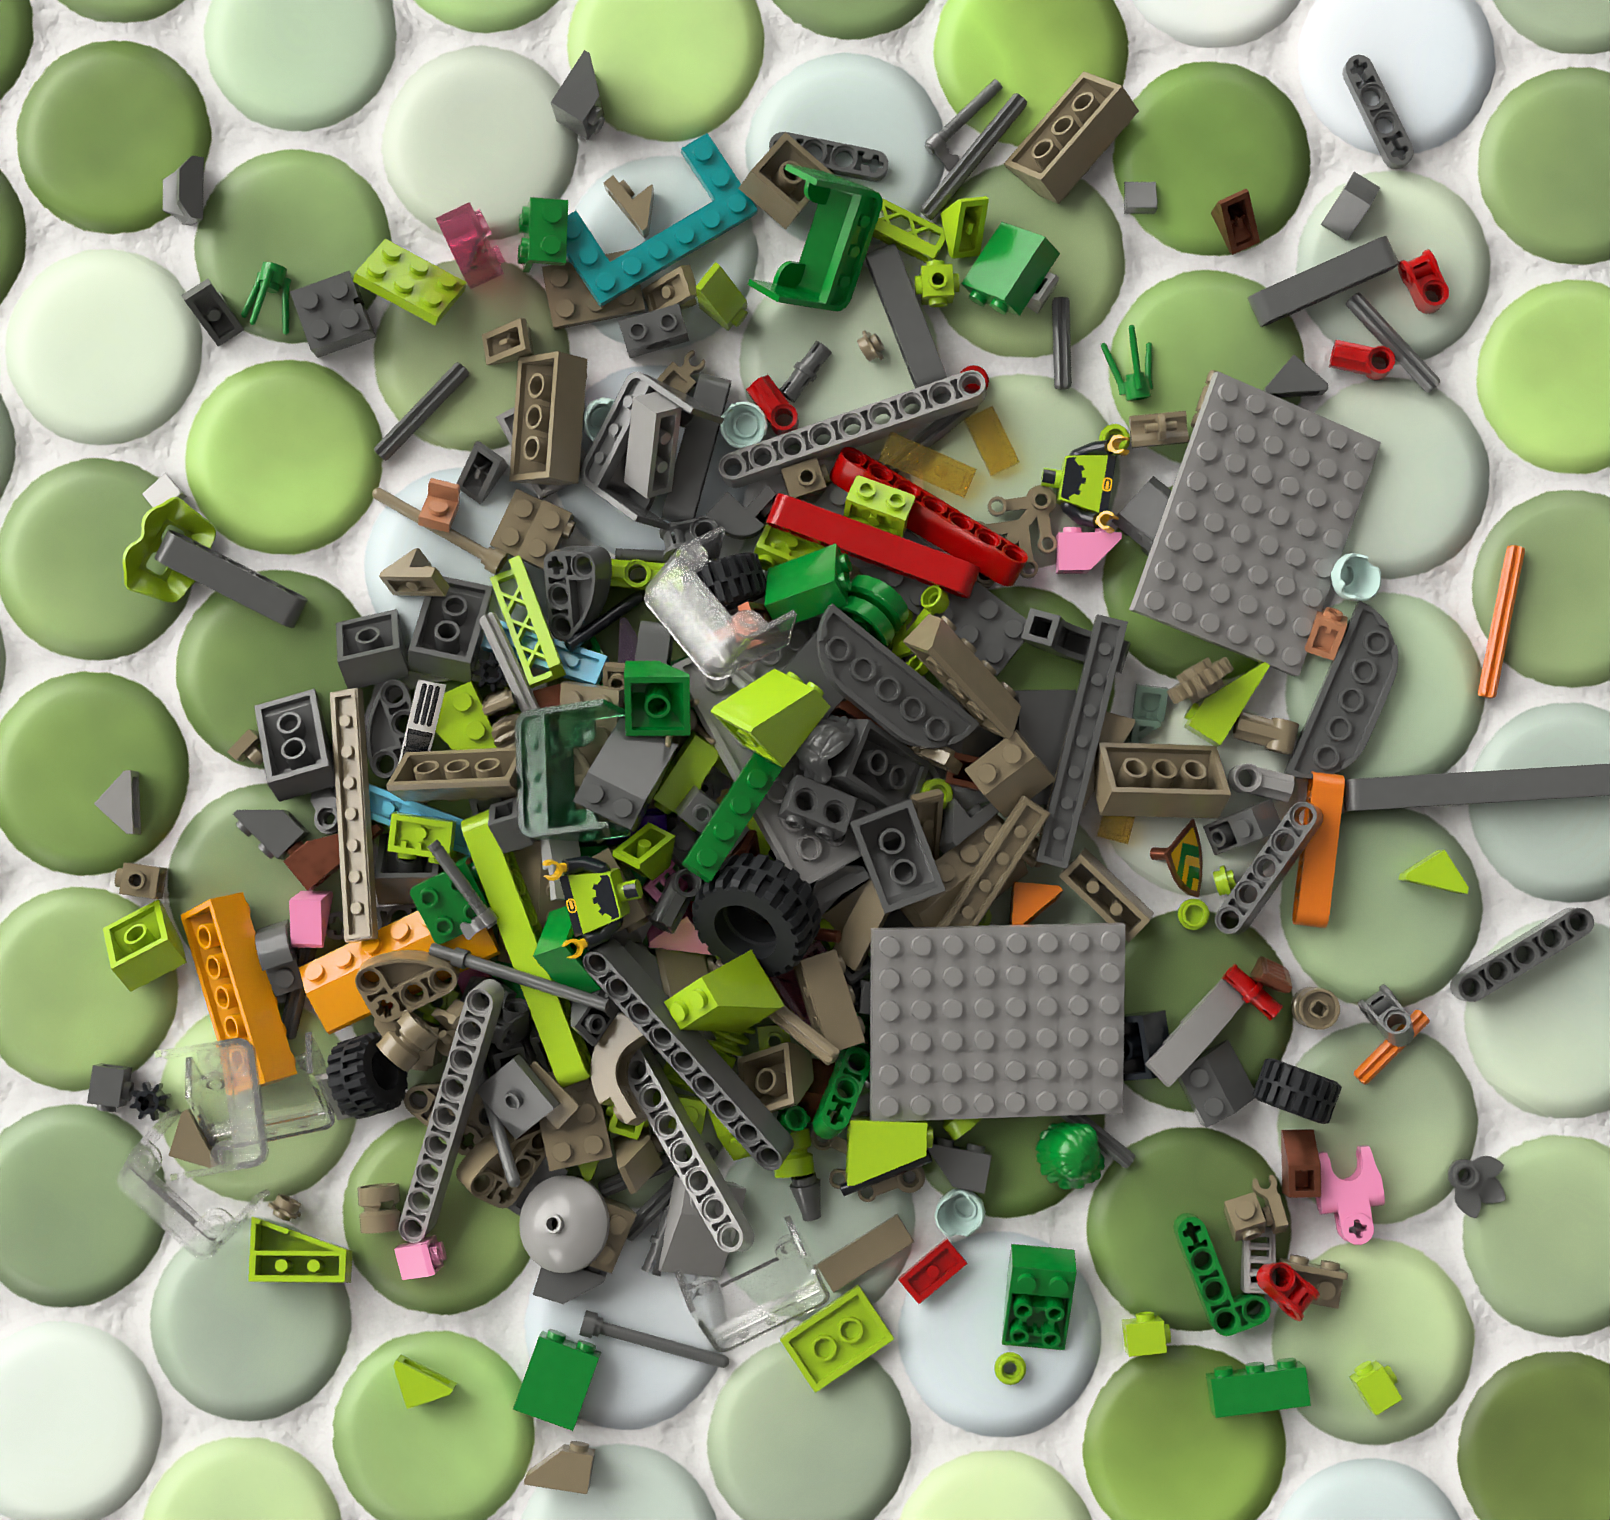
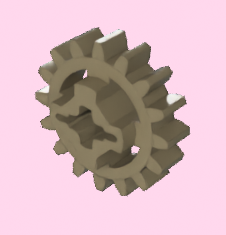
(1200, 680)

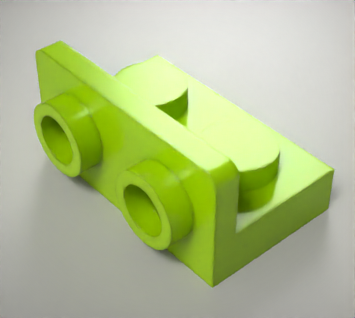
(878, 505)
(779, 547)
(413, 833)

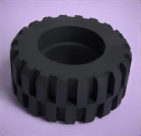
(772, 893)

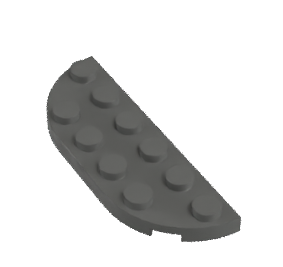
(887, 686)
(1348, 697)

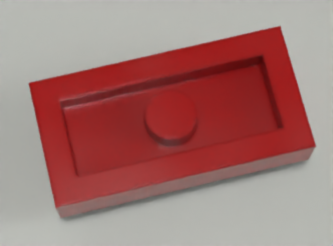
(932, 1270)

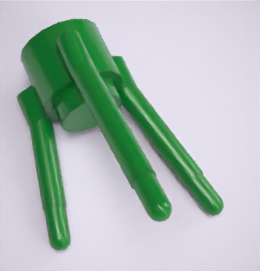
(269, 280)
(1136, 385)
(793, 1118)

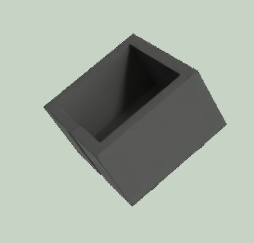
(330, 314)

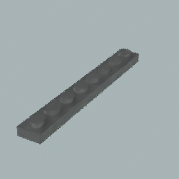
(1081, 741)

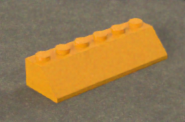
(331, 978)
(235, 984)

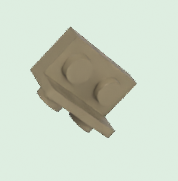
(1325, 1278)

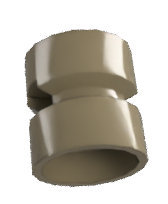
(1315, 1008)
(407, 1040)
(375, 1218)

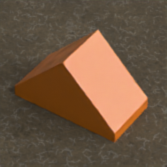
(1031, 900)

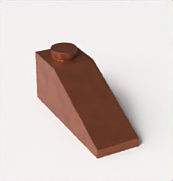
(318, 859)

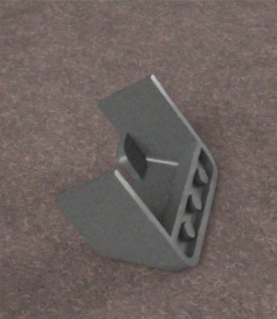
(606, 460)

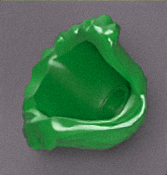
(1070, 1155)

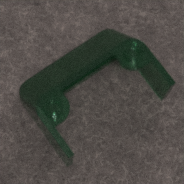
(546, 771)

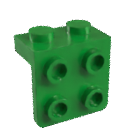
(544, 232)
(442, 903)

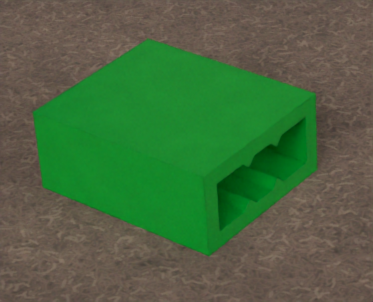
(1010, 269)
(809, 584)
(557, 1379)

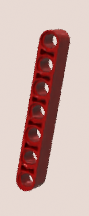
(938, 520)
(873, 545)

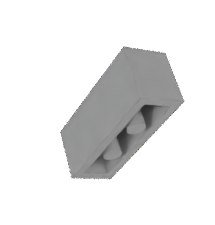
(652, 444)

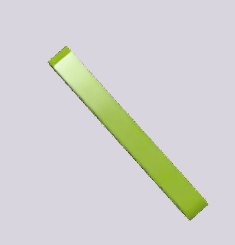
(521, 934)

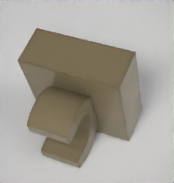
(247, 747)

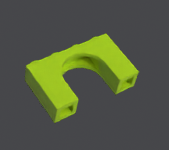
(690, 769)

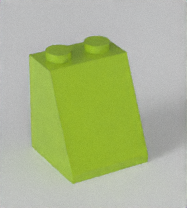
(773, 714)
(726, 998)
(883, 1146)

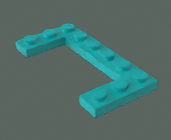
(727, 210)

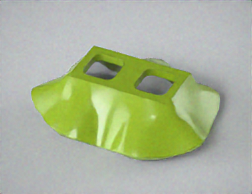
(170, 585)

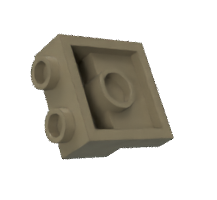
(532, 528)

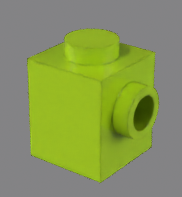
(1145, 1334)
(1376, 1386)

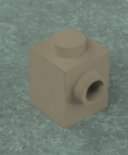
(805, 479)
(1245, 1217)

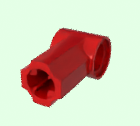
(1357, 359)
(773, 404)

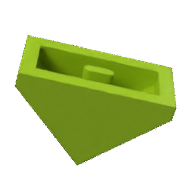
(964, 226)
(1436, 872)
(420, 1383)

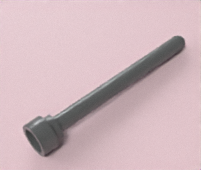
(500, 1136)
(594, 1326)

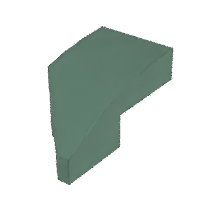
(1148, 710)

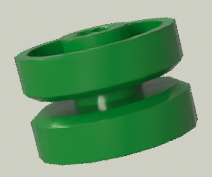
(876, 608)

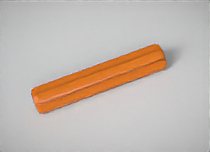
(1387, 1051)

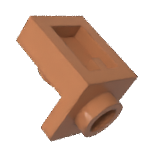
(440, 505)
(1326, 633)

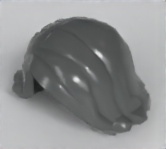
(823, 743)

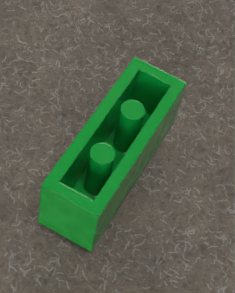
(1258, 1388)

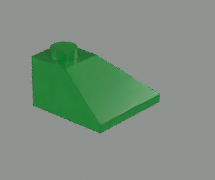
(656, 699)

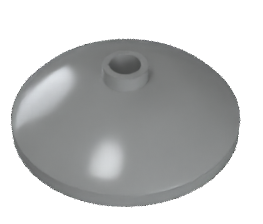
(581, 1224)

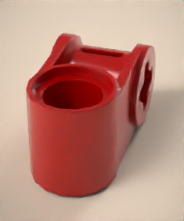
(1424, 275)
(1292, 1292)

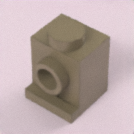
(152, 880)

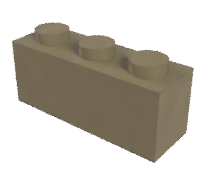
(1106, 893)
(829, 999)

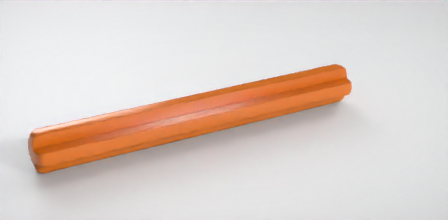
(1501, 621)

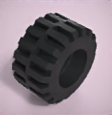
(735, 579)
(364, 1078)
(1297, 1091)

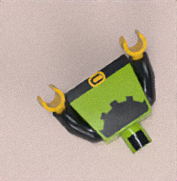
(1086, 482)
(594, 899)

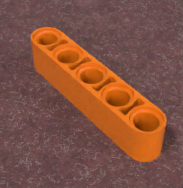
(1318, 858)

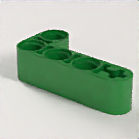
(847, 1080)
(1213, 1272)

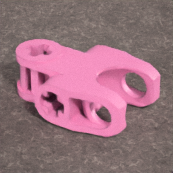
(1352, 1196)

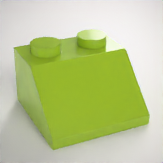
(143, 946)

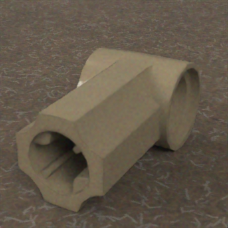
(1274, 733)

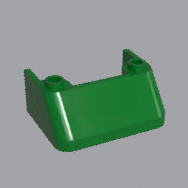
(833, 247)

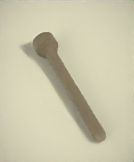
(492, 558)

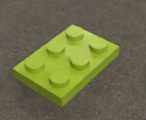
(410, 282)
(836, 1338)

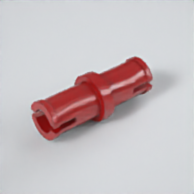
(1252, 992)

